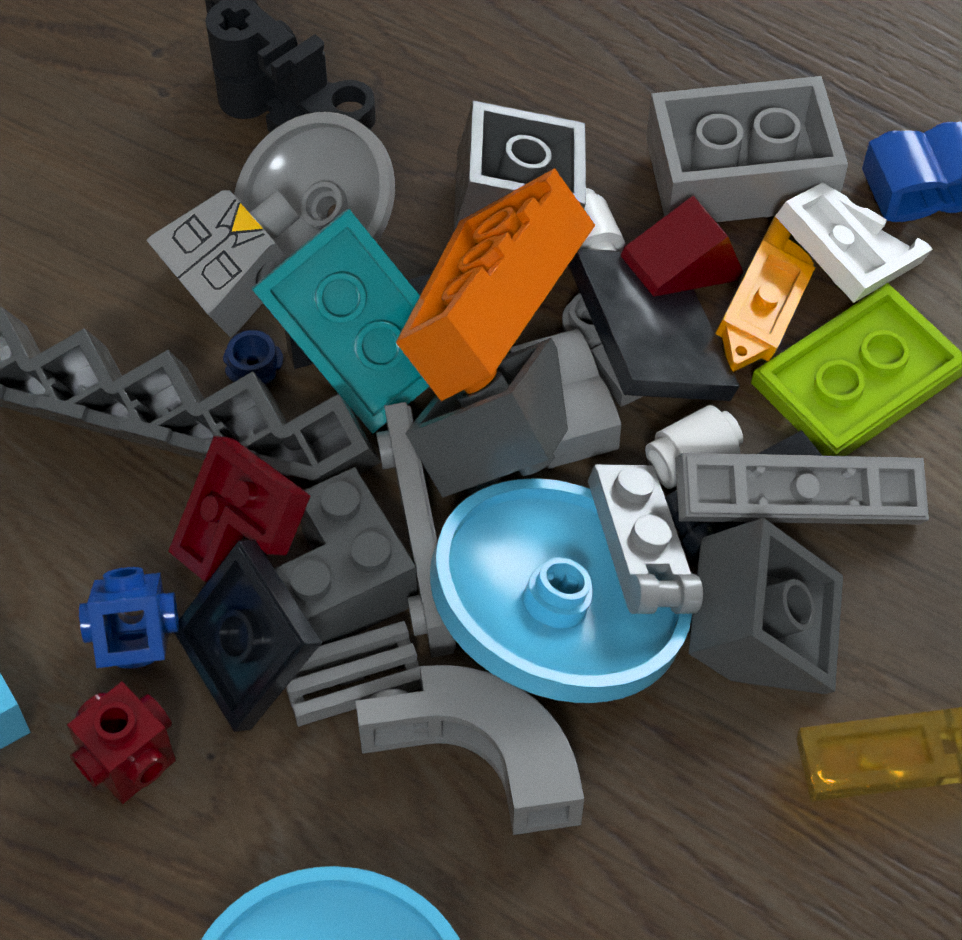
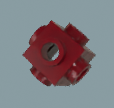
(121, 741)

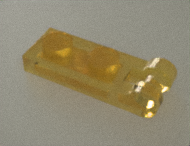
(881, 754)

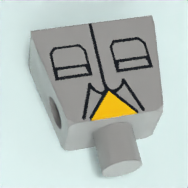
(225, 252)

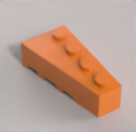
(492, 284)

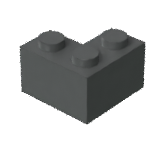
(355, 564)

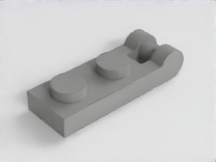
(643, 540)

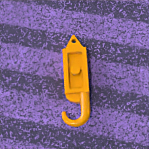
(765, 299)

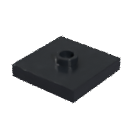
(246, 635)

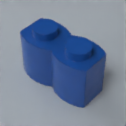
(916, 172)

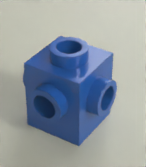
(123, 638)

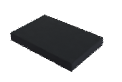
(652, 342)

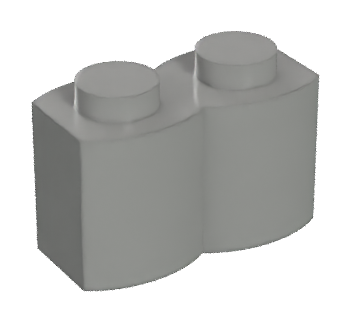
(589, 407)

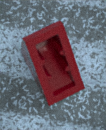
(683, 252)

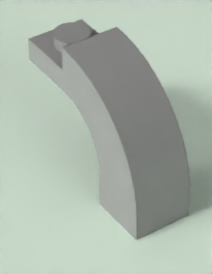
(496, 723)

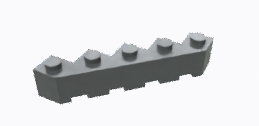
(165, 409)

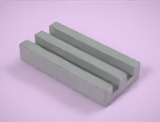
(345, 651)

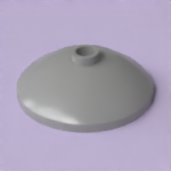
(319, 164)

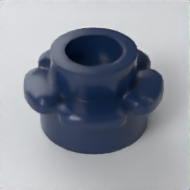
(249, 347)

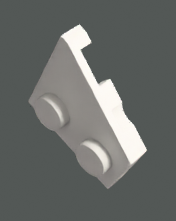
(848, 241)

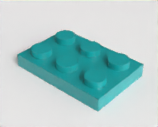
(345, 313)

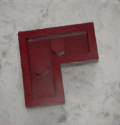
(236, 499)

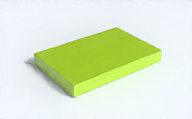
(859, 372)

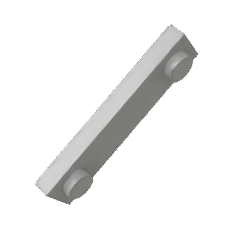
(399, 453)
(801, 489)

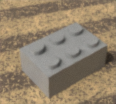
(744, 146)

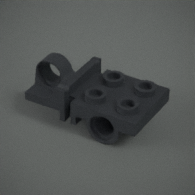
(265, 69)

